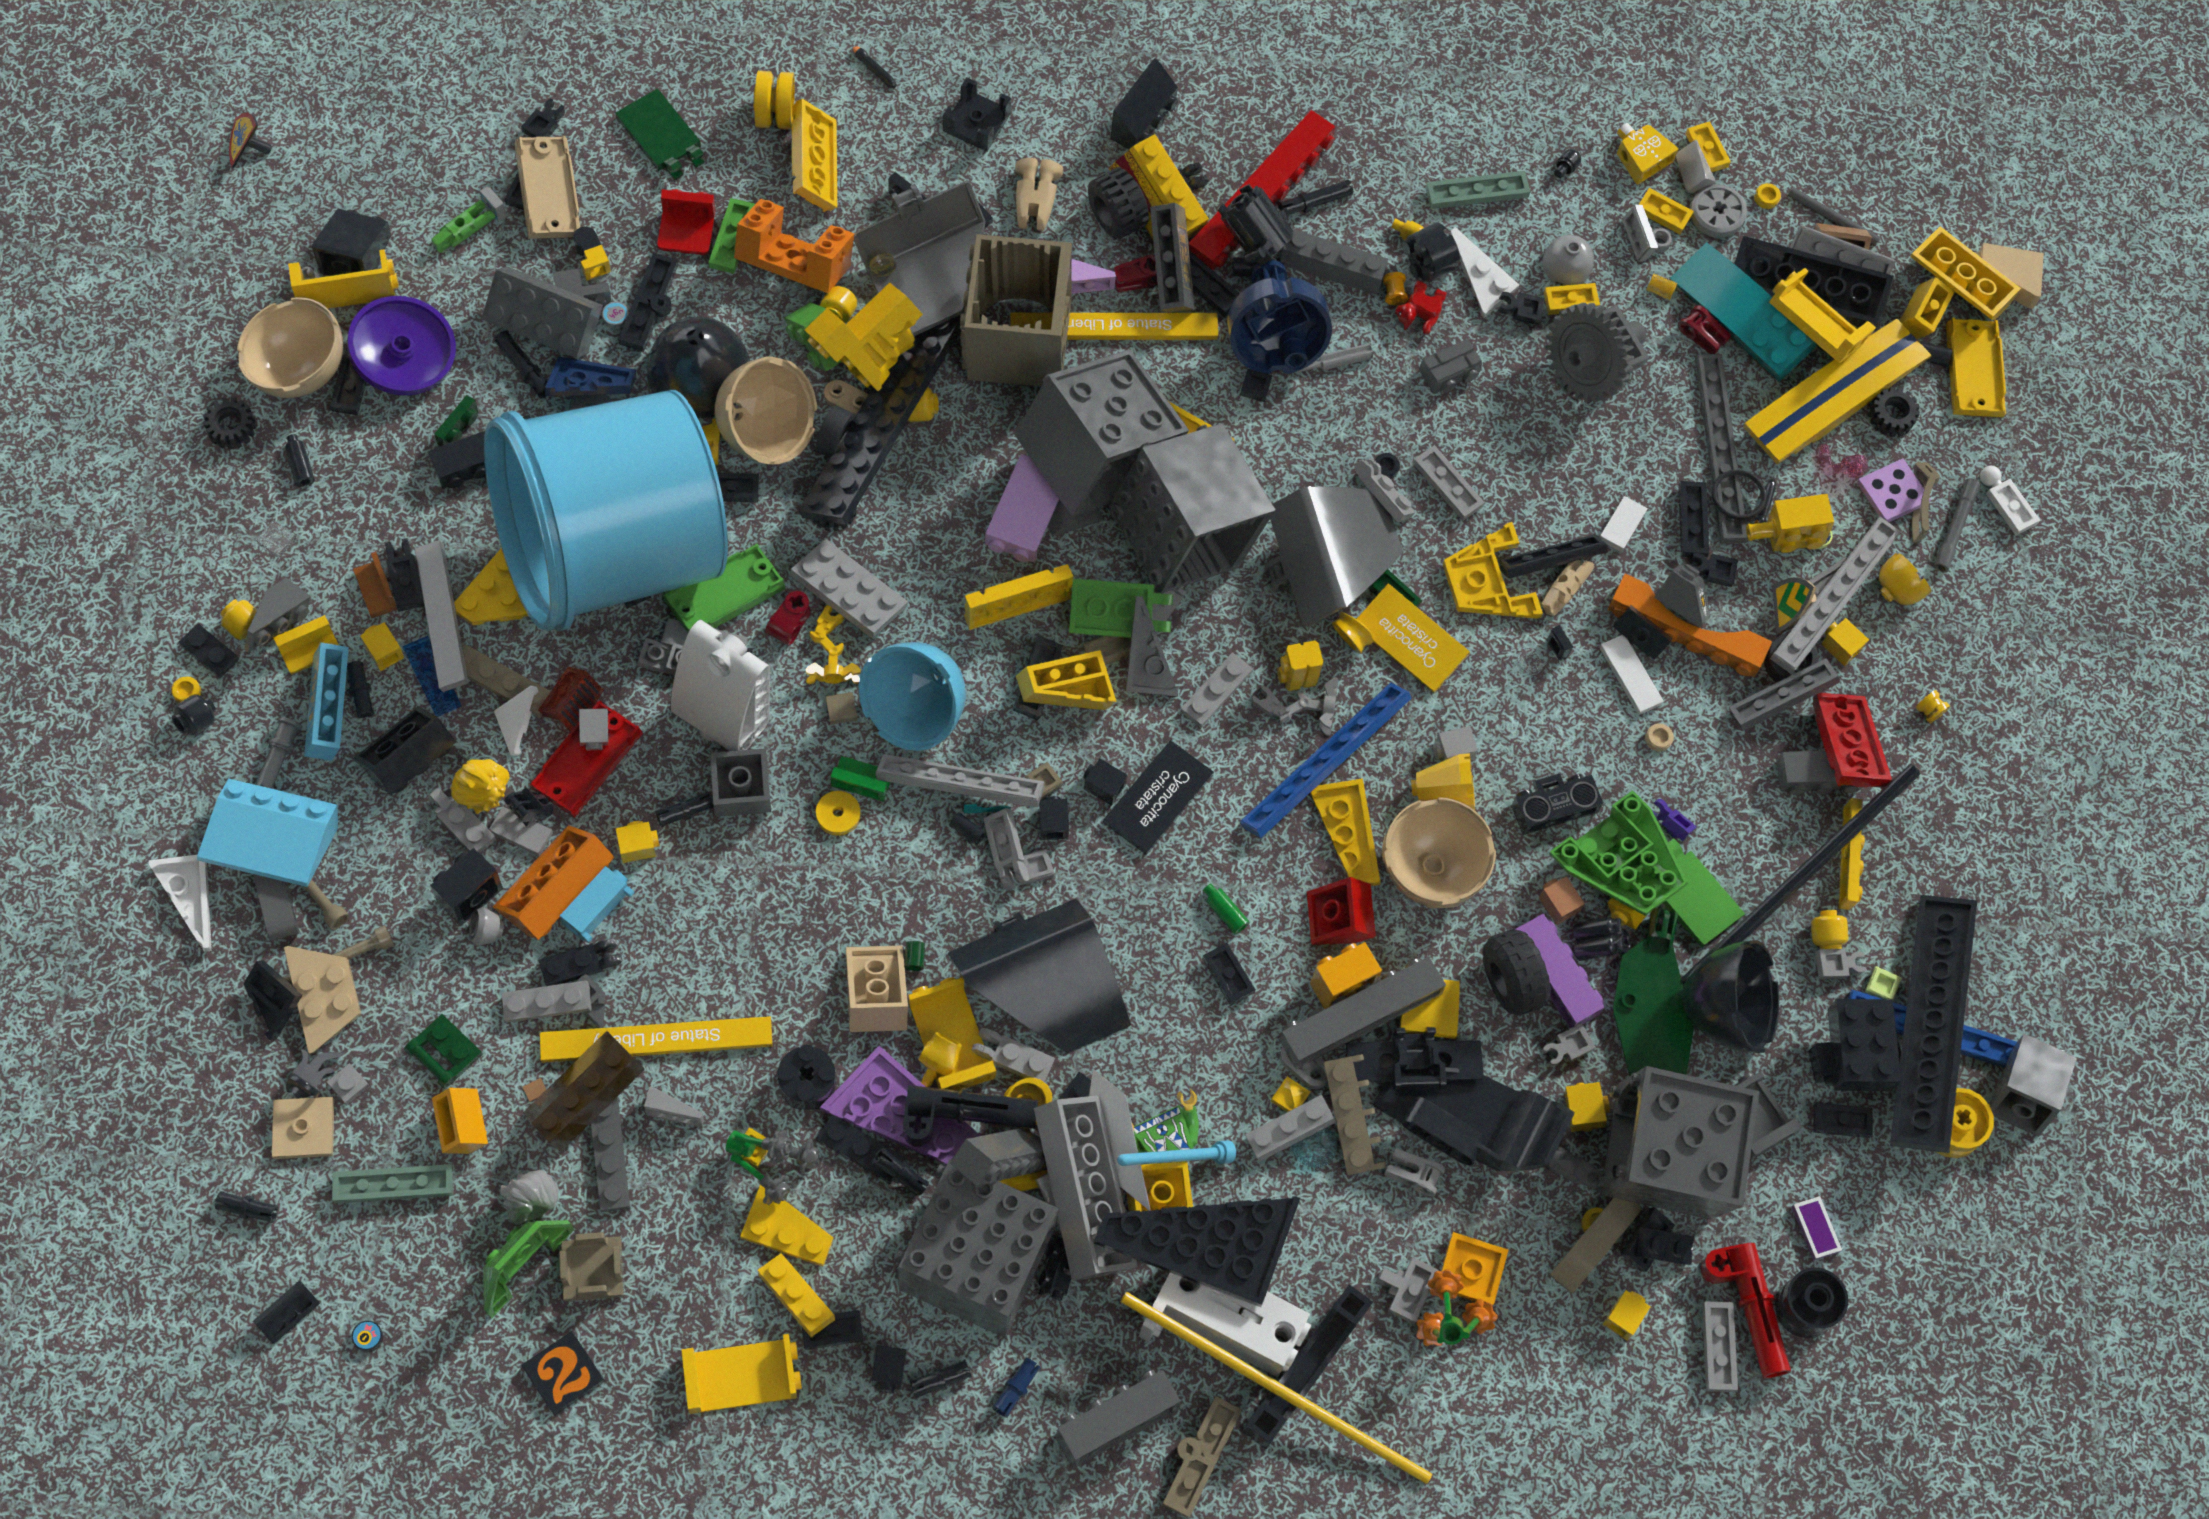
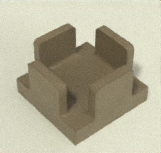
(591, 1267)

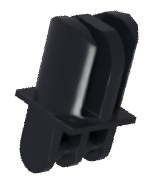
(529, 805)

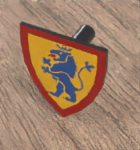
(244, 135)

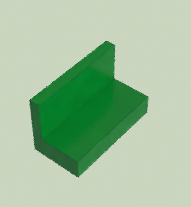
(859, 779)

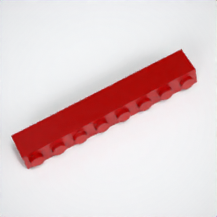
(1274, 176)

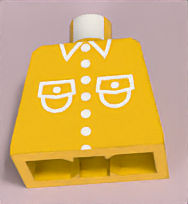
(1644, 151)

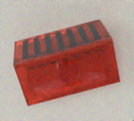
(572, 692)

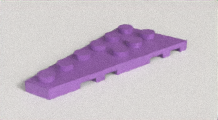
(877, 1100)

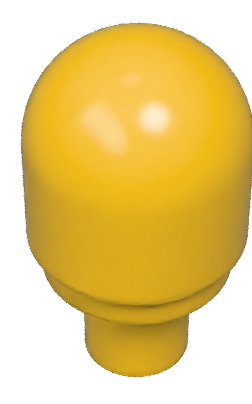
(1406, 228)

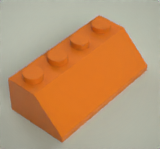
(553, 881)

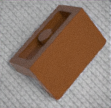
(375, 588)

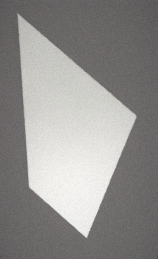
(1120, 1135)

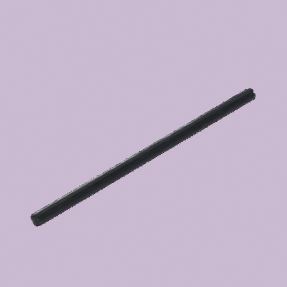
(1816, 861)

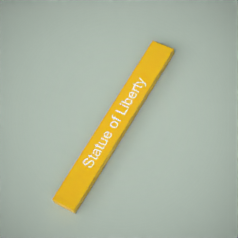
(1128, 325)
(662, 1038)

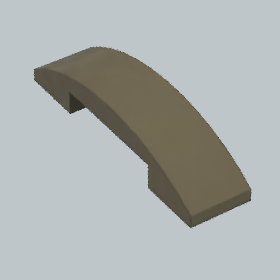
(1595, 1243)

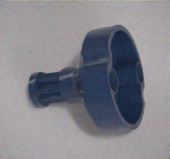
(1278, 322)

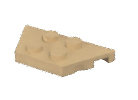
(327, 994)

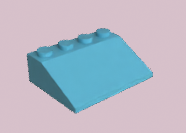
(268, 832)

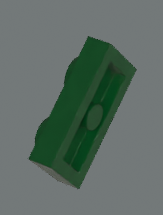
(452, 427)

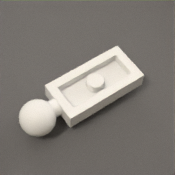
(2008, 501)

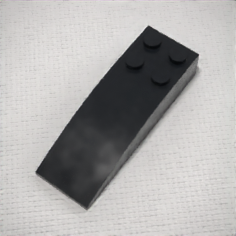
(1847, 288)

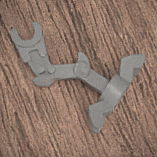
(1273, 706)

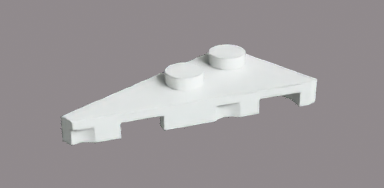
(1483, 274)
(187, 886)

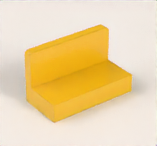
(301, 643)

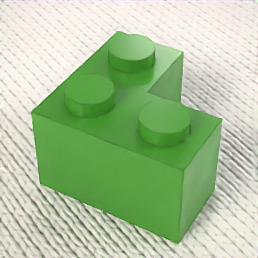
(797, 323)

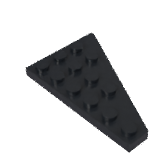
(1217, 1246)

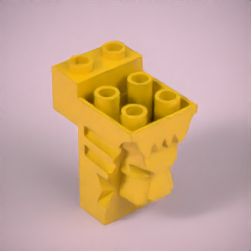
(871, 338)

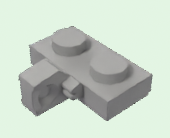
(1408, 1289)

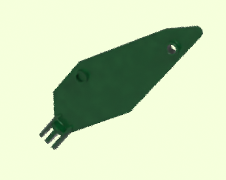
(1649, 1001)

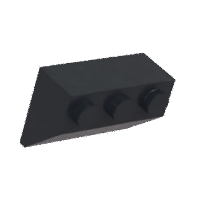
(1144, 106)
(405, 750)

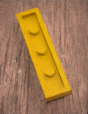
(1851, 865)

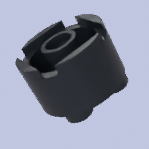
(1431, 253)
(806, 1061)

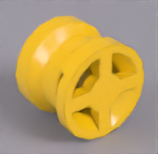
(1930, 705)

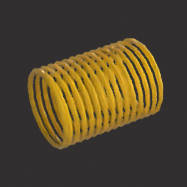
(1657, 282)

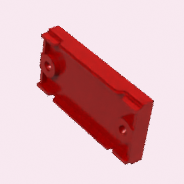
(1851, 740)
(583, 771)

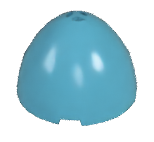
(907, 699)

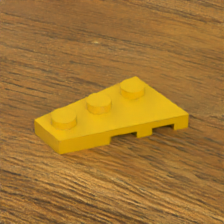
(786, 1231)

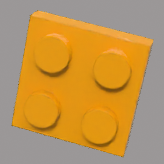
(1477, 1264)

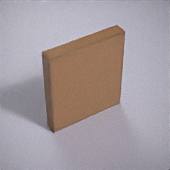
(534, 1089)

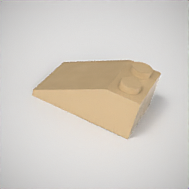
(876, 989)

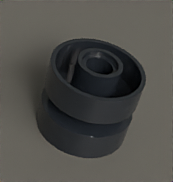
(1811, 1302)

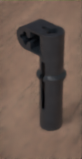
(962, 1107)

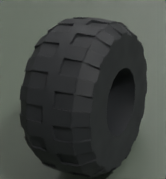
(1516, 972)

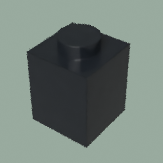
(1104, 781)
(1053, 818)
(888, 1368)

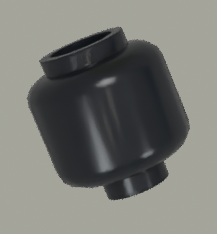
(193, 714)

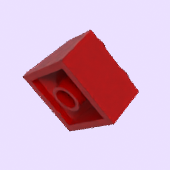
(1341, 912)

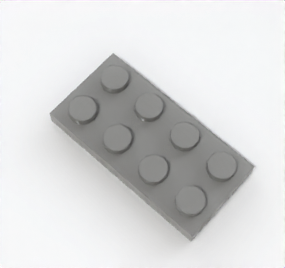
(848, 588)

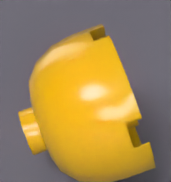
(1902, 582)

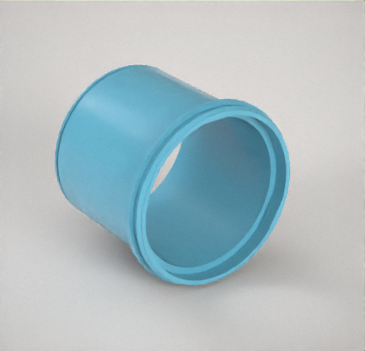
(604, 504)

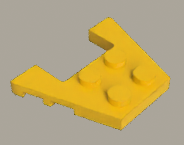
(1478, 582)

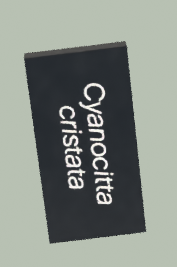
(1158, 797)

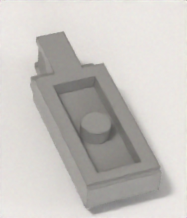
(462, 822)

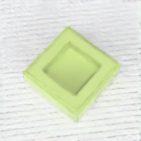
(1882, 984)

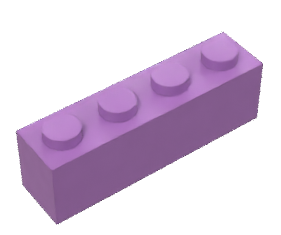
(1568, 982)

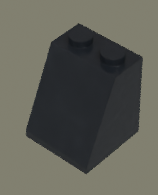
(350, 243)

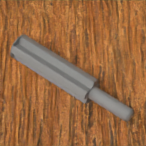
(1342, 357)

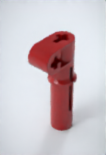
(1755, 1302)

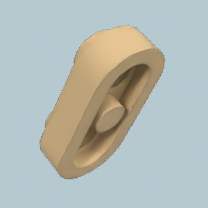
(847, 398)

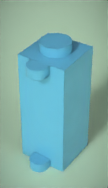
(595, 903)

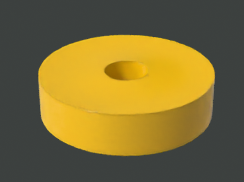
(838, 801)

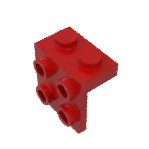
(686, 222)

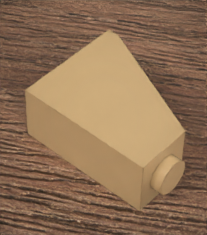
(2020, 267)

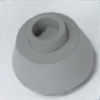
(485, 927)

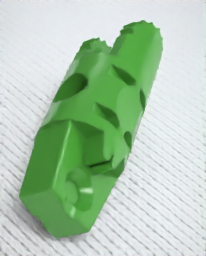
(462, 227)

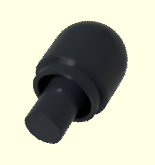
(1567, 163)

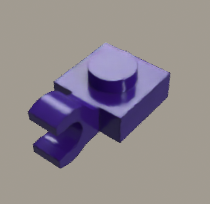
(1675, 823)

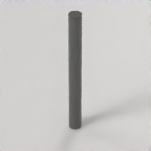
(1828, 213)

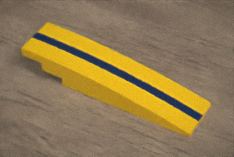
(1836, 392)

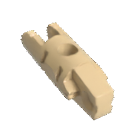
(1566, 586)

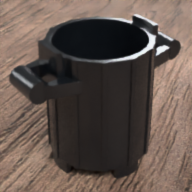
(1256, 224)

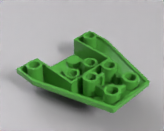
(1625, 857)

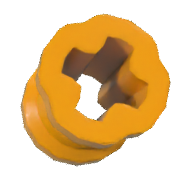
(1395, 288)

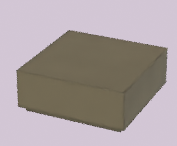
(841, 708)
(1048, 775)

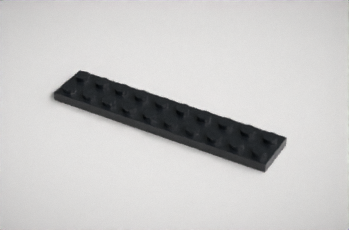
(877, 427)
(1934, 1024)

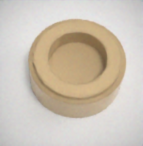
(1659, 737)

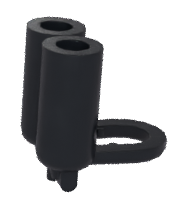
(1600, 938)

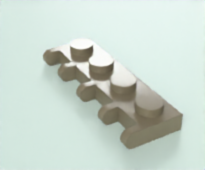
(1350, 1115)

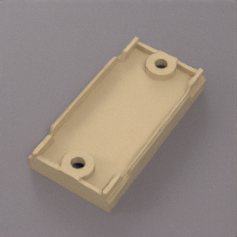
(547, 187)

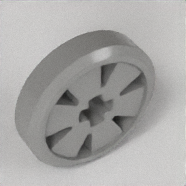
(1712, 222)

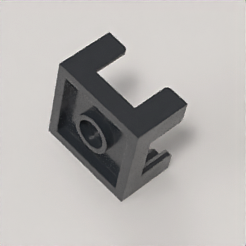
(976, 117)

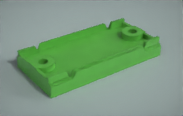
(731, 594)

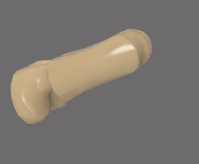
(1036, 200)

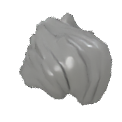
(529, 1196)

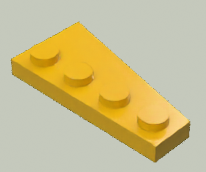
(1349, 827)

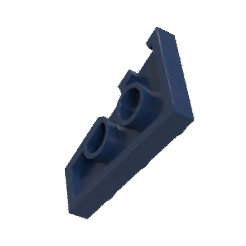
(588, 378)

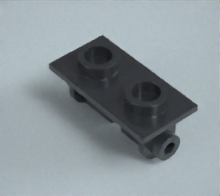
(1053, 1279)

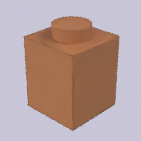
(1561, 899)

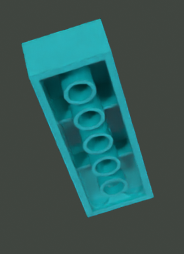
(1743, 311)

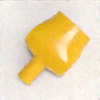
(939, 1057)

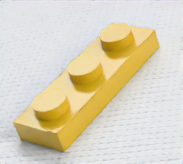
(796, 1295)

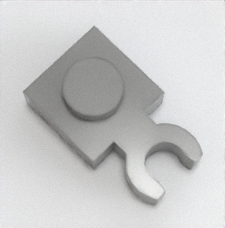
(1835, 964)
(1571, 1043)

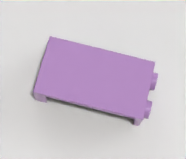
(1022, 513)

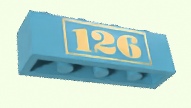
(326, 701)

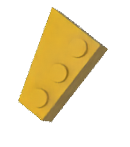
(1069, 682)

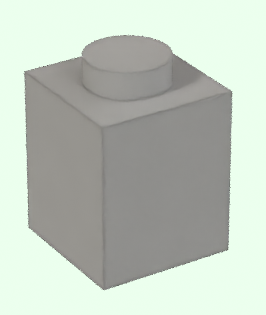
(593, 728)
(1455, 742)

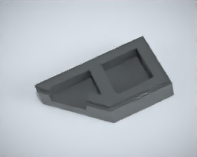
(597, 999)

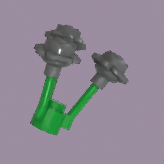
(778, 1148)

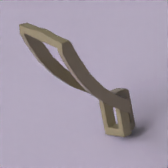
(1928, 477)

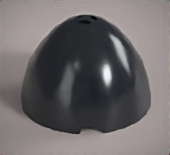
(695, 369)
(1734, 997)

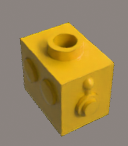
(1588, 1106)

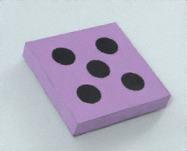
(1892, 490)

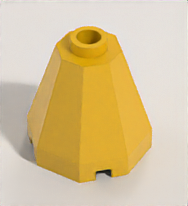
(1446, 780)

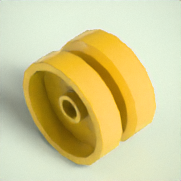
(776, 100)
(1971, 1123)

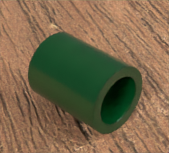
(914, 956)

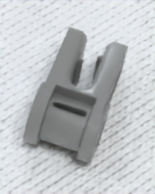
(1415, 1180)

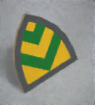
(1791, 601)

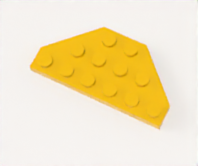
(491, 595)

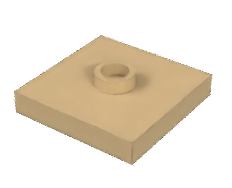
(303, 1128)

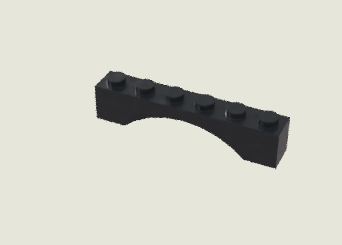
(1309, 1365)

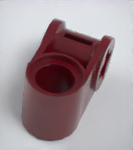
(786, 621)

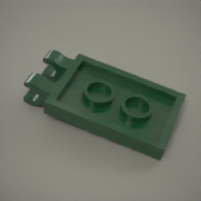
(660, 133)

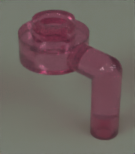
(1852, 466)

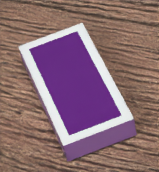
(1816, 1228)

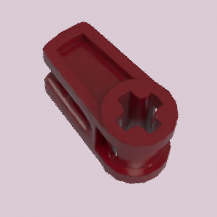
(1136, 274)
(1704, 330)

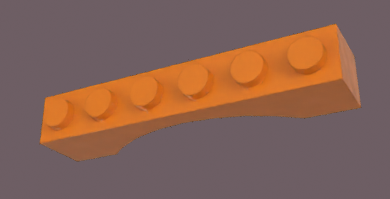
(1739, 650)

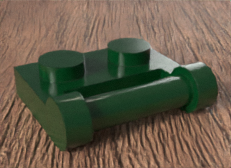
(450, 1044)

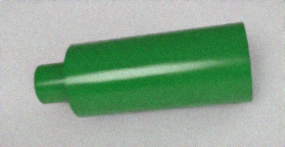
(1226, 909)

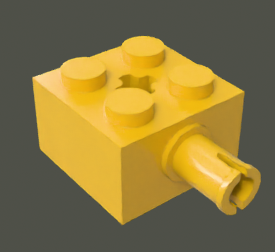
(1796, 524)

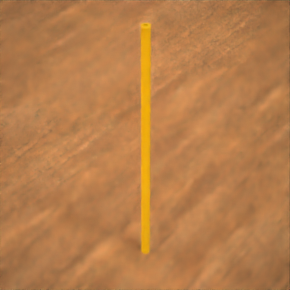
(1276, 1387)

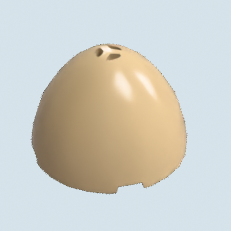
(773, 410)

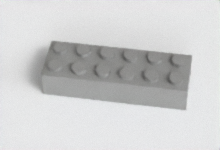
(1082, 1182)

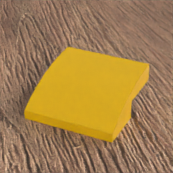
(1439, 1013)

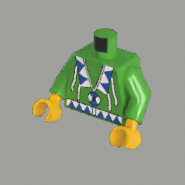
(1171, 1129)

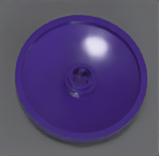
(401, 345)

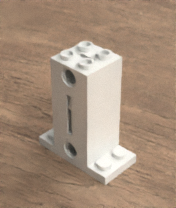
(1234, 1323)

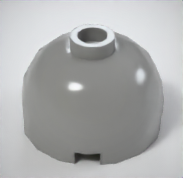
(1568, 260)

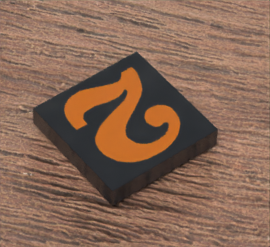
(563, 1373)

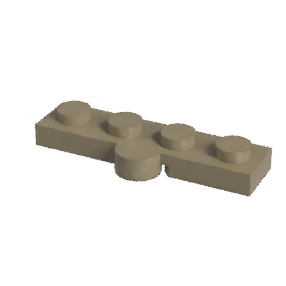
(1201, 1456)

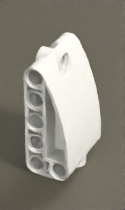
(721, 688)

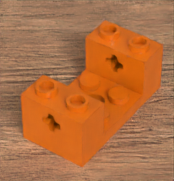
(814, 265)

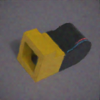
(590, 247)

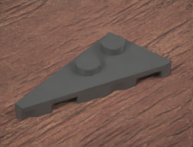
(1147, 664)

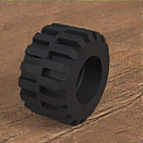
(1118, 203)

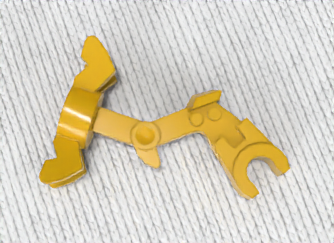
(832, 672)

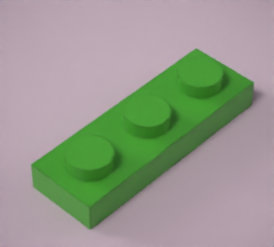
(724, 248)

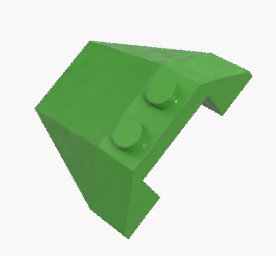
(520, 1246)

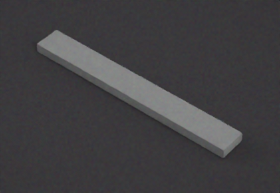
(1835, 595)

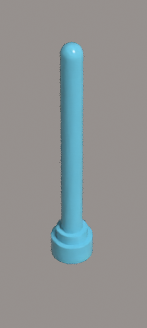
(1221, 1152)

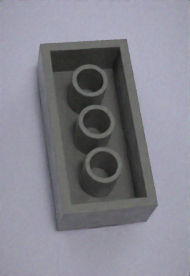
(541, 312)
(1118, 1418)

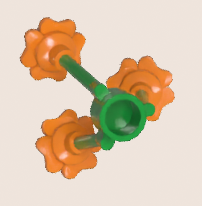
(1450, 1329)

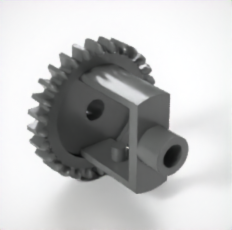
(1595, 350)

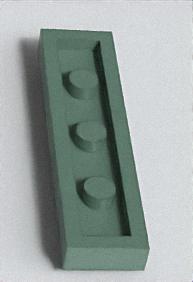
(1477, 189)
(392, 1183)

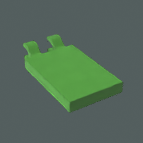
(1108, 607)
(1703, 903)

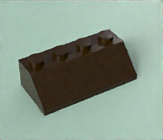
(583, 1091)

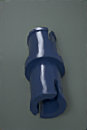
(1016, 1387)

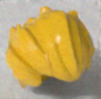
(479, 784)

